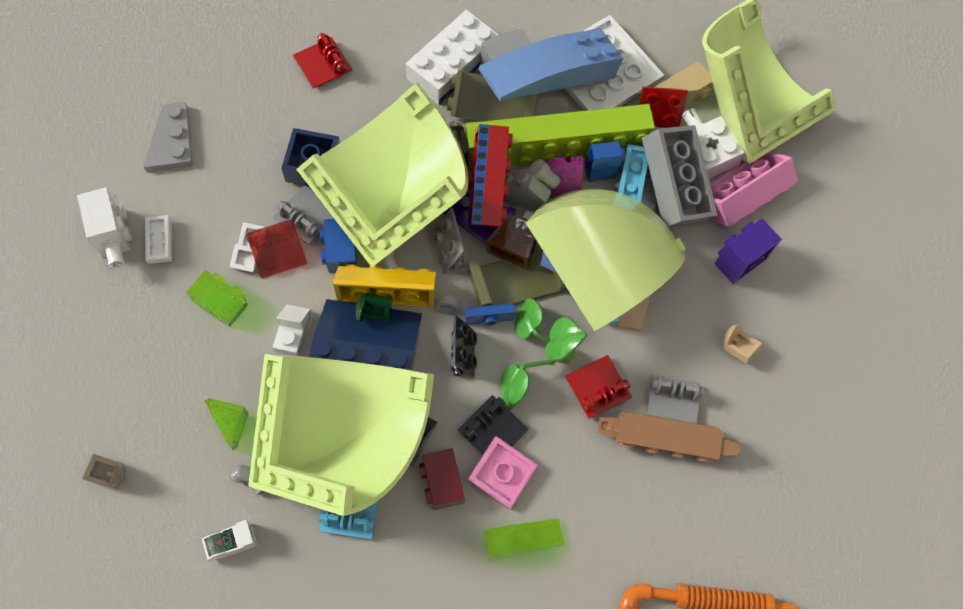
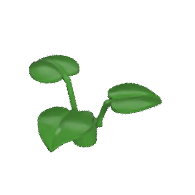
(561, 346)

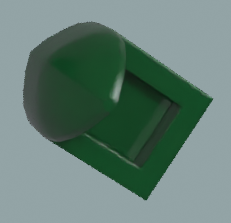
(373, 307)

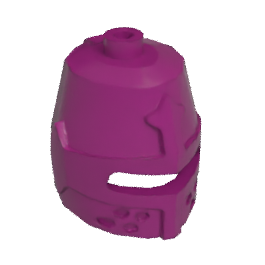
(569, 172)

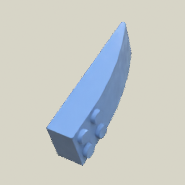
(553, 65)

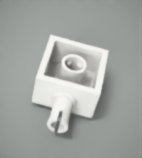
(717, 143)
(105, 225)

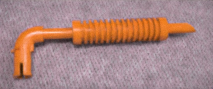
(702, 598)

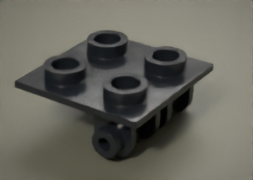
(463, 346)
(490, 421)

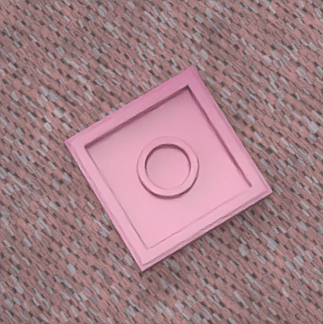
(502, 472)

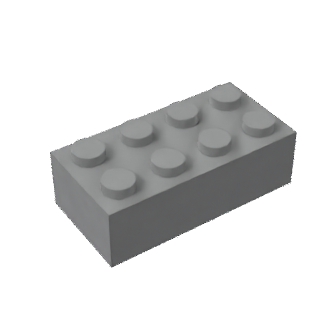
(679, 175)

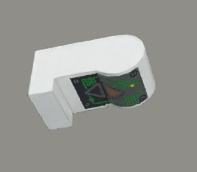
(230, 541)

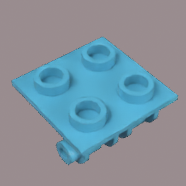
(355, 525)

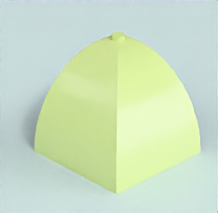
(752, 87)
(391, 175)
(606, 250)
(336, 430)

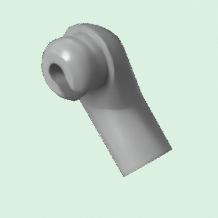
(242, 473)

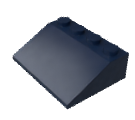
(369, 342)

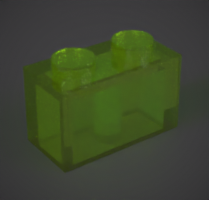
(217, 297)

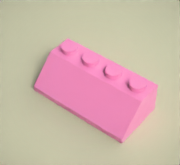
(751, 186)

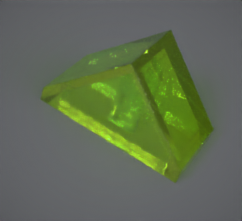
(229, 418)

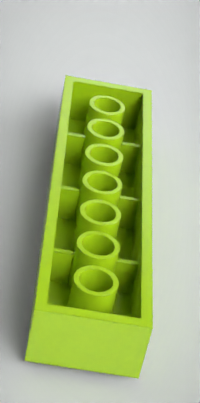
(568, 133)

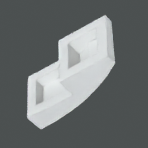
(242, 255)

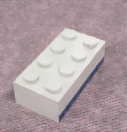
(450, 50)

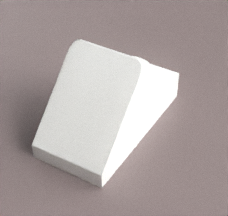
(291, 329)

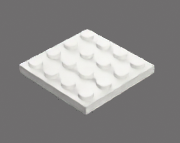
(633, 73)

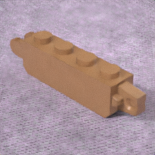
(668, 434)

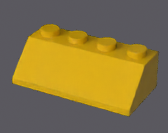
(400, 284)

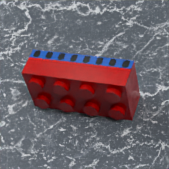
(488, 175)

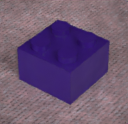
(747, 250)

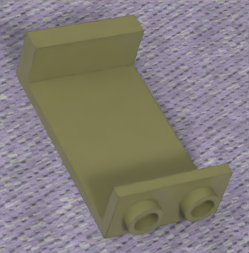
(478, 102)
(510, 284)

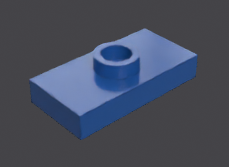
(489, 314)

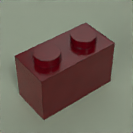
(442, 478)

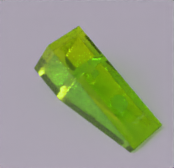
(522, 538)

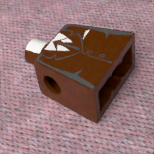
(513, 241)

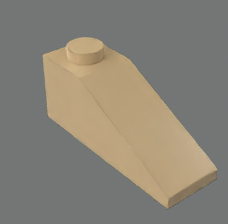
(694, 79)

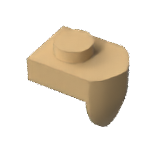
(741, 344)

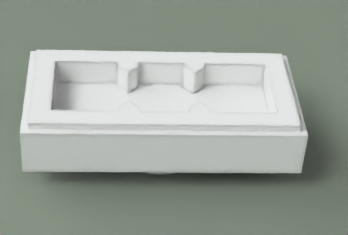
(158, 239)

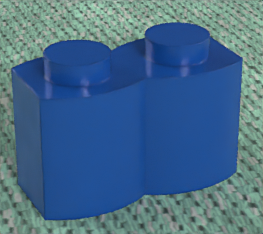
(604, 161)

